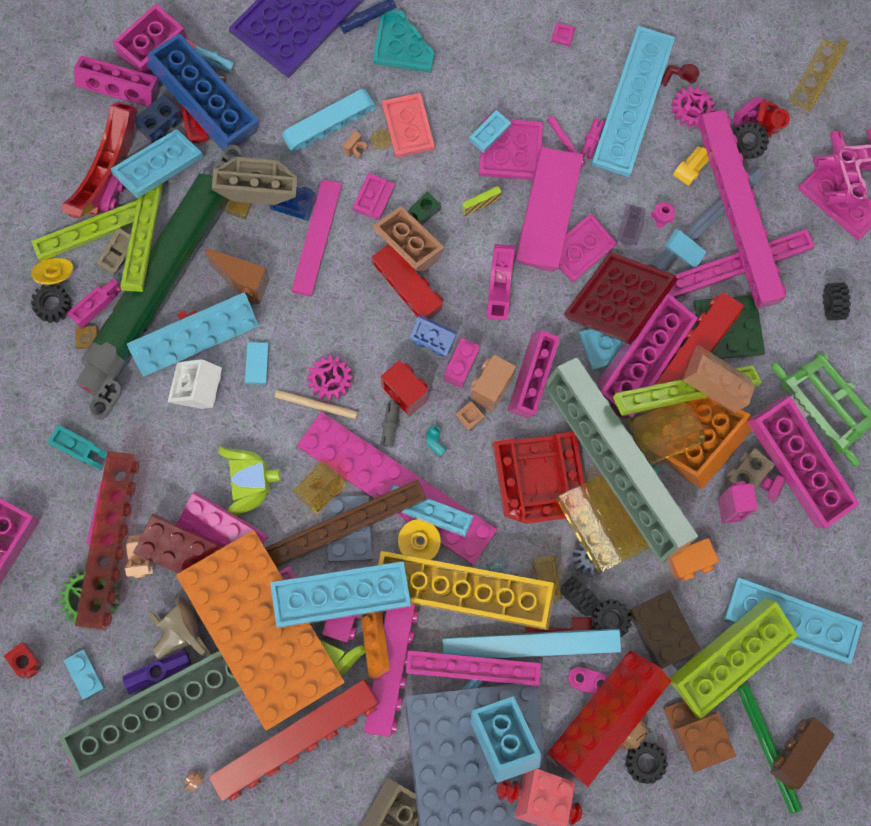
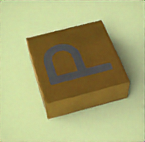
(85, 336)

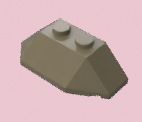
(254, 181)

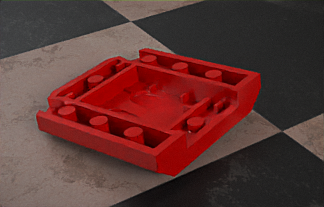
(535, 474)

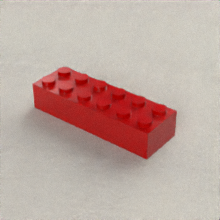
(609, 717)

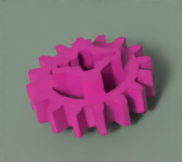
(693, 106)
(338, 381)

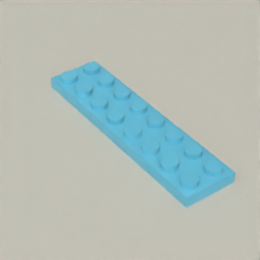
(633, 101)

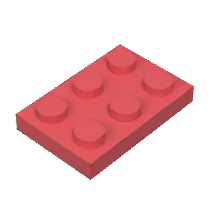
(408, 125)

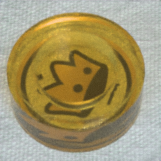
(381, 139)

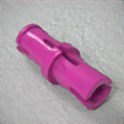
(592, 138)

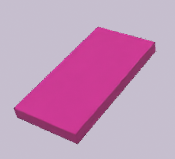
(854, 221)

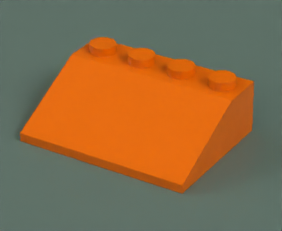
(723, 435)

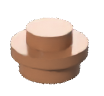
(193, 780)

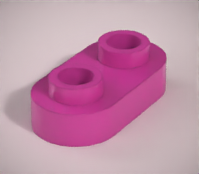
(748, 112)
(109, 199)
(589, 681)

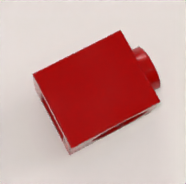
(14, 657)

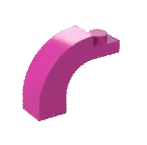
(500, 282)

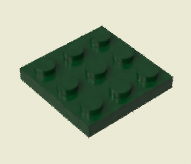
(745, 334)

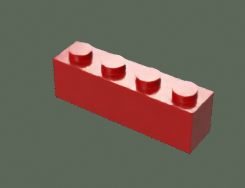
(407, 283)

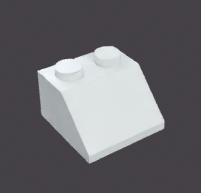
(195, 384)

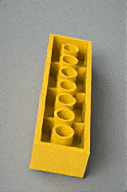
(476, 591)

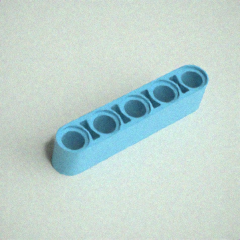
(327, 120)

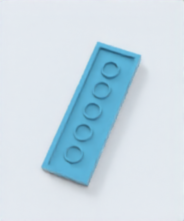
(193, 334)
(340, 594)
(816, 627)

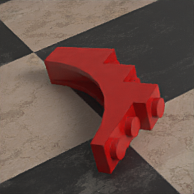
(113, 147)

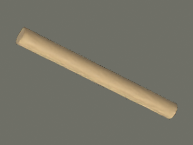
(316, 404)

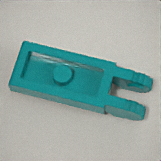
(75, 446)

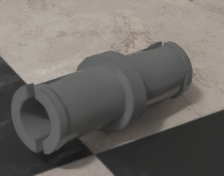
(389, 425)

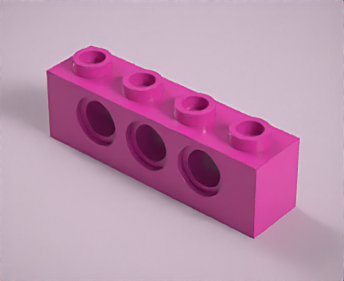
(115, 81)

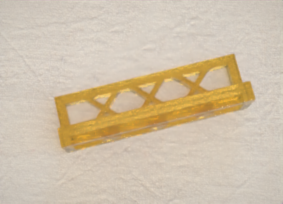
(825, 74)

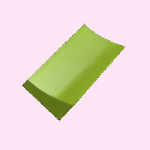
(733, 657)

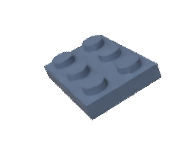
(356, 545)

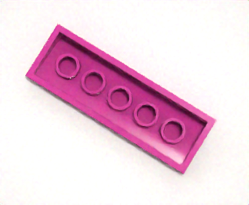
(548, 209)

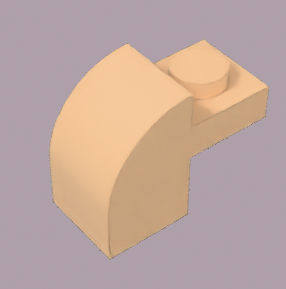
(136, 565)

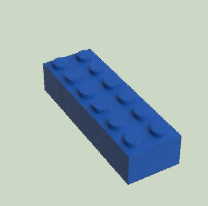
(202, 92)

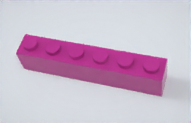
(386, 687)

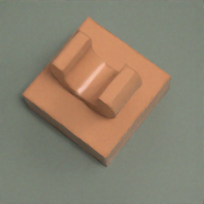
(352, 144)

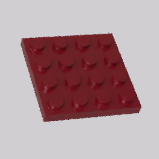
(620, 297)

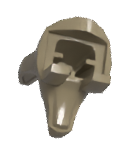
(179, 630)

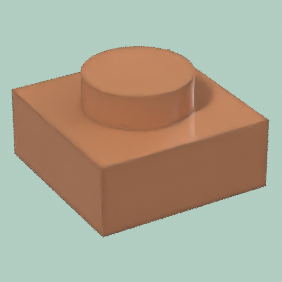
(469, 416)

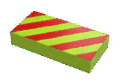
(481, 201)

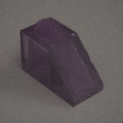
(631, 224)

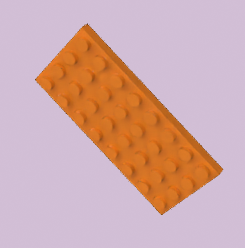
(274, 666)

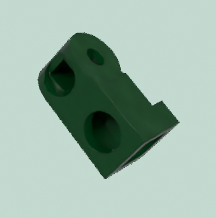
(424, 208)

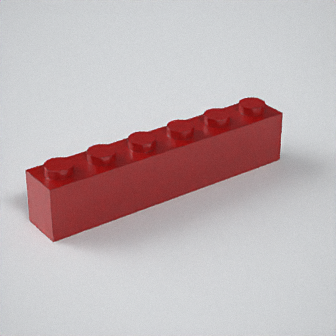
(708, 335)

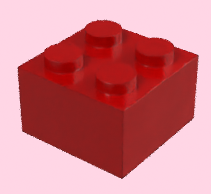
(405, 387)

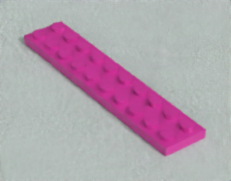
(376, 475)

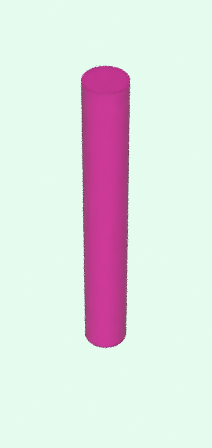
(562, 136)

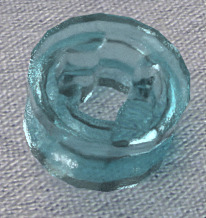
(497, 566)

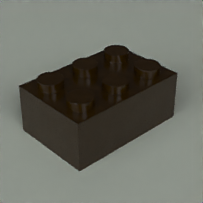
(664, 630)

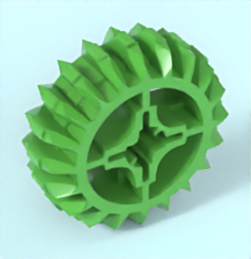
(73, 588)

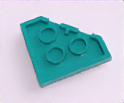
(401, 44)

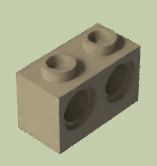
(114, 252)
(745, 470)

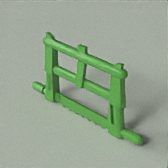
(808, 371)

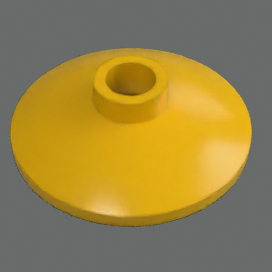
(52, 271)
(408, 540)

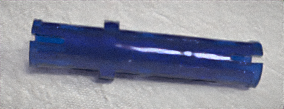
(367, 15)

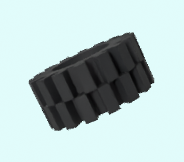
(762, 140)
(51, 291)
(836, 301)
(579, 596)
(611, 606)
(659, 760)

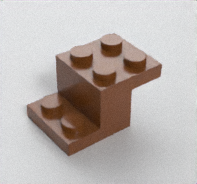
(701, 739)

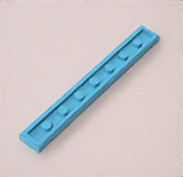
(534, 644)

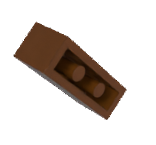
(801, 753)

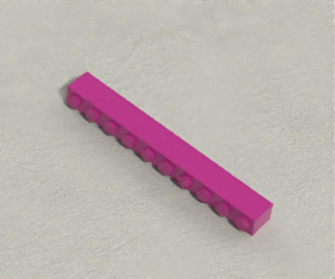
(741, 209)

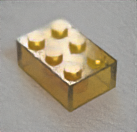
(666, 431)

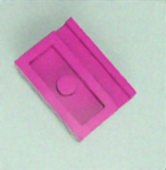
(373, 196)

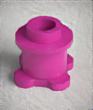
(663, 218)

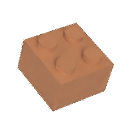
(492, 383)

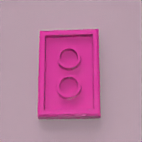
(584, 247)

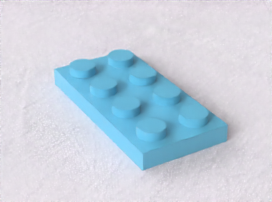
(156, 163)

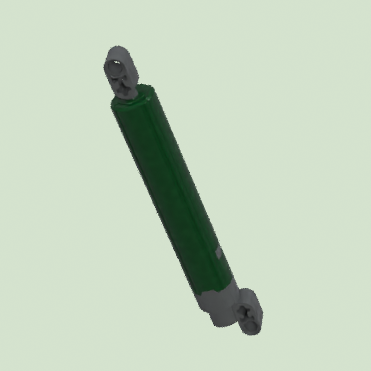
(137, 310)

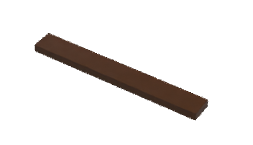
(346, 523)

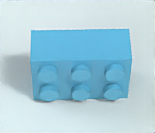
(505, 739)

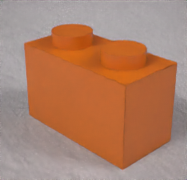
(692, 559)

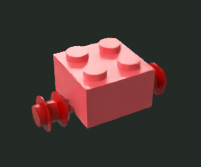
(542, 799)

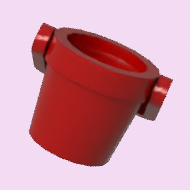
(772, 119)

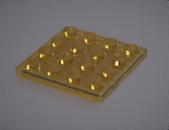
(602, 524)

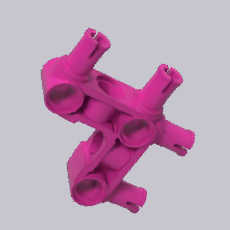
(846, 167)

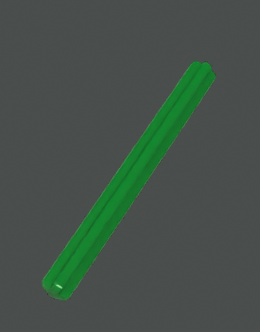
(766, 743)

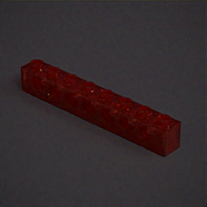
(115, 463)

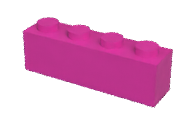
(533, 374)

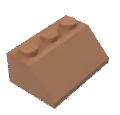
(409, 239)
(719, 380)

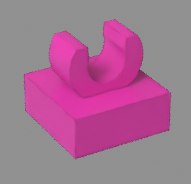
(773, 487)

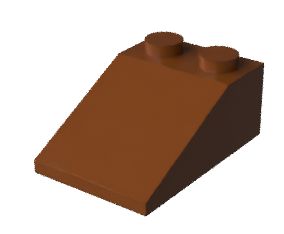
(240, 274)

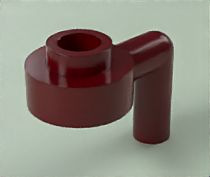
(687, 72)

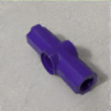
(143, 677)

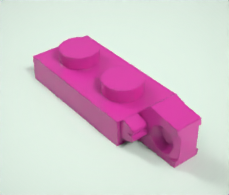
(94, 303)

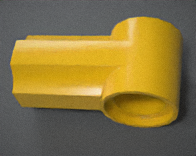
(691, 168)

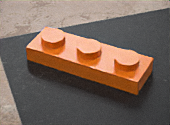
(375, 644)

